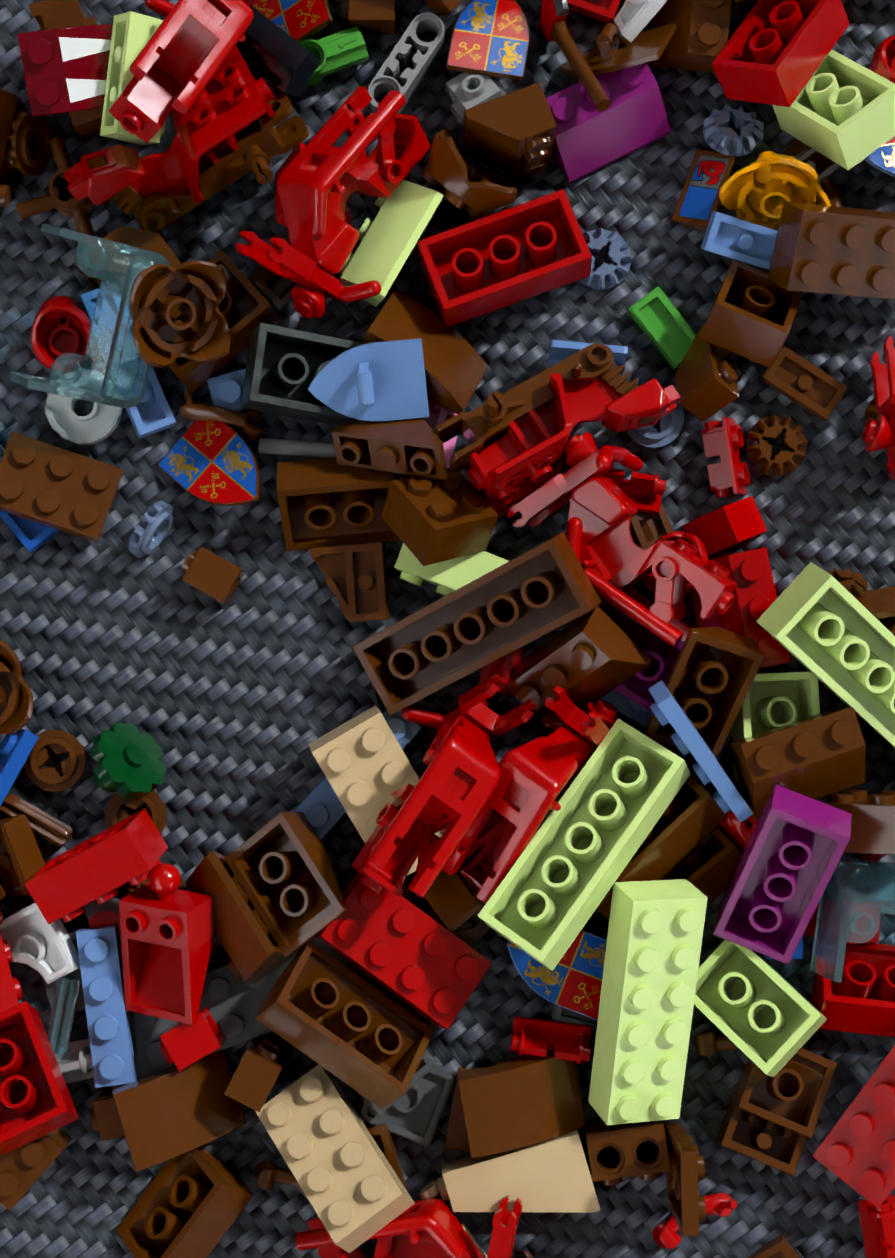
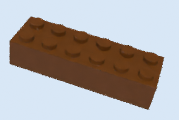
(477, 624)

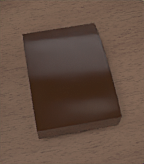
(450, 362)
(520, 1103)
(177, 1110)
(777, 1114)

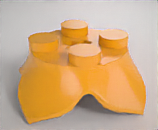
(754, 188)

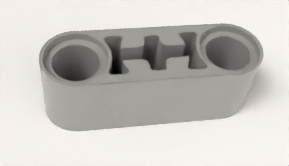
(425, 56)

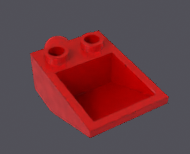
(165, 946)

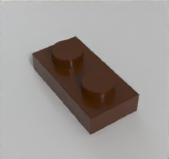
(804, 384)

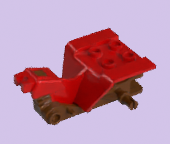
(211, 147)
(523, 432)

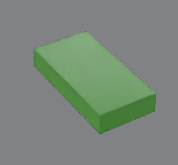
(663, 326)

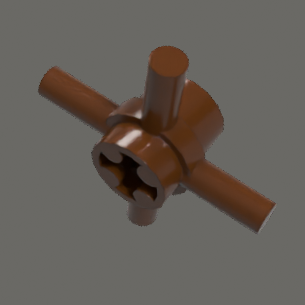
(58, 192)

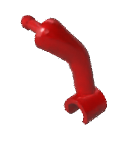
(716, 1204)

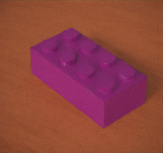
(782, 874)

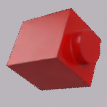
(189, 1043)

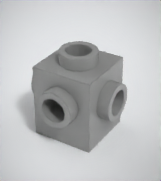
(472, 90)

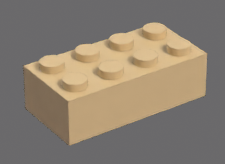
(364, 768)
(334, 1158)

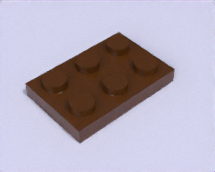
(57, 487)
(682, 1181)

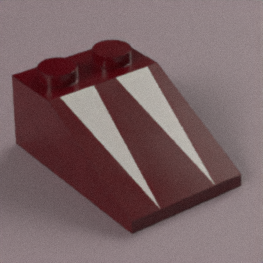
(66, 68)

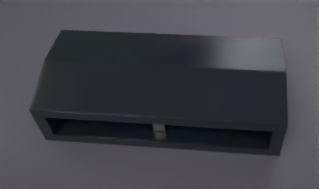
(277, 55)

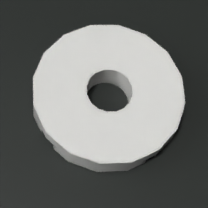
(81, 429)

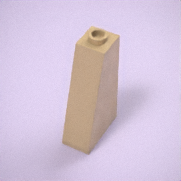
(542, 1175)

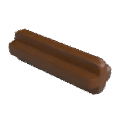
(40, 821)

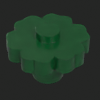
(127, 761)

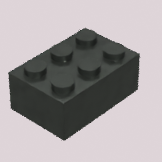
(282, 368)

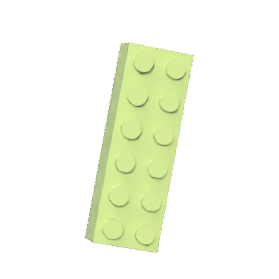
(838, 645)
(585, 844)
(647, 1000)

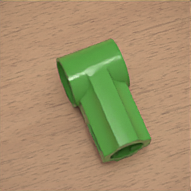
(336, 52)

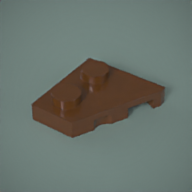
(357, 579)

